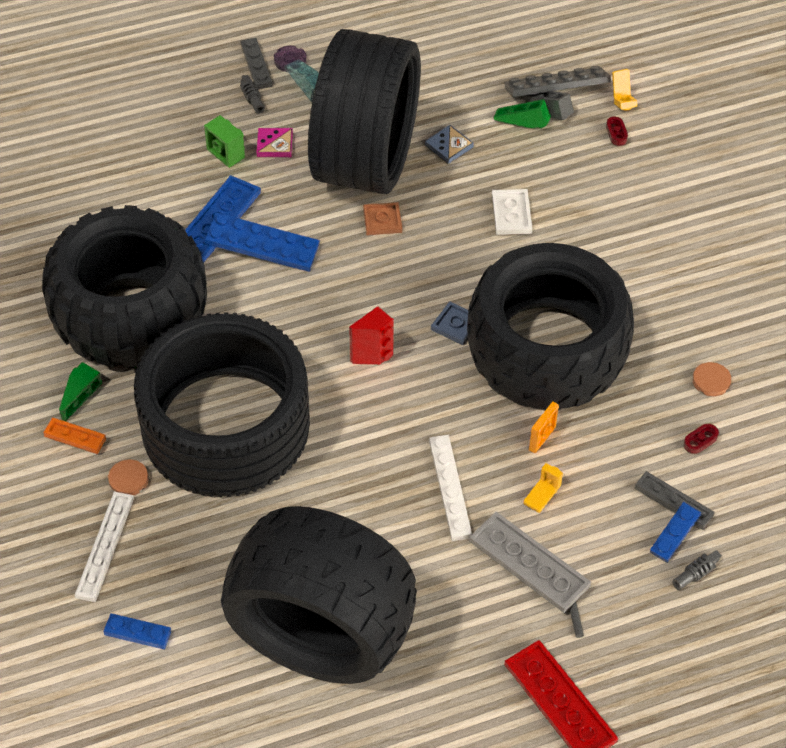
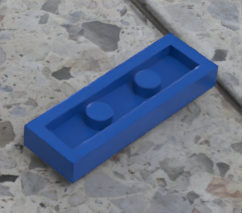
(675, 532)
(137, 631)

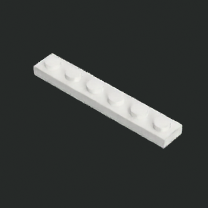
(450, 488)

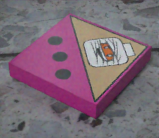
(274, 142)

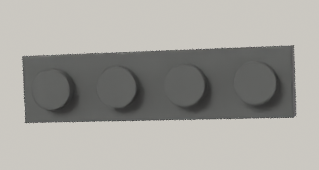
(256, 63)
(671, 497)

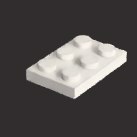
(511, 212)

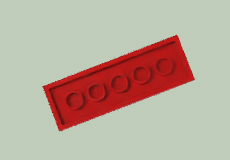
(559, 698)

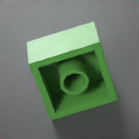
(224, 141)

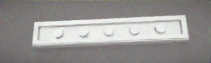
(104, 547)

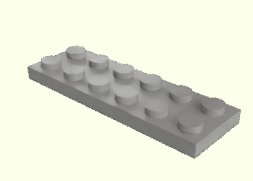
(530, 562)

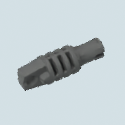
(251, 93)
(697, 569)

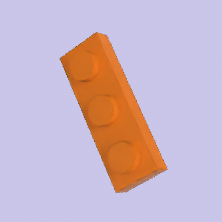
(74, 435)

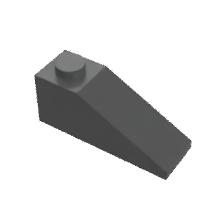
(558, 103)

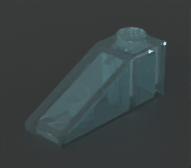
(304, 76)

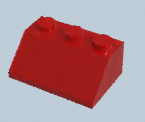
(372, 338)

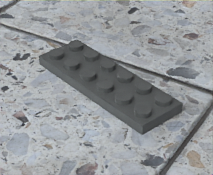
(560, 81)

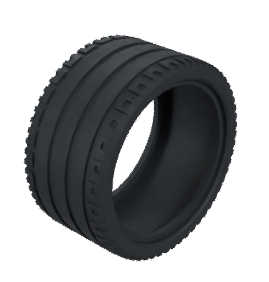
(364, 111)
(213, 348)

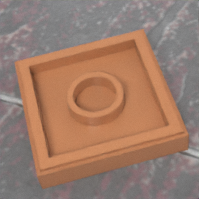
(382, 218)

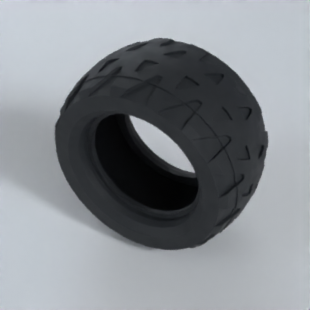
(559, 279)
(319, 594)

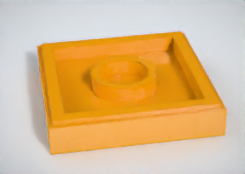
(543, 427)

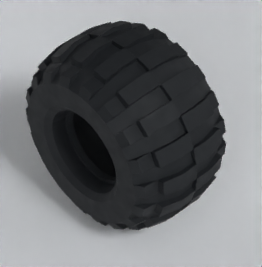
(115, 252)

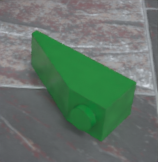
(528, 114)
(80, 386)

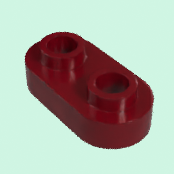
(616, 131)
(699, 439)

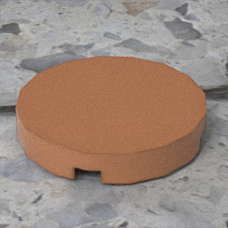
(712, 379)
(128, 477)

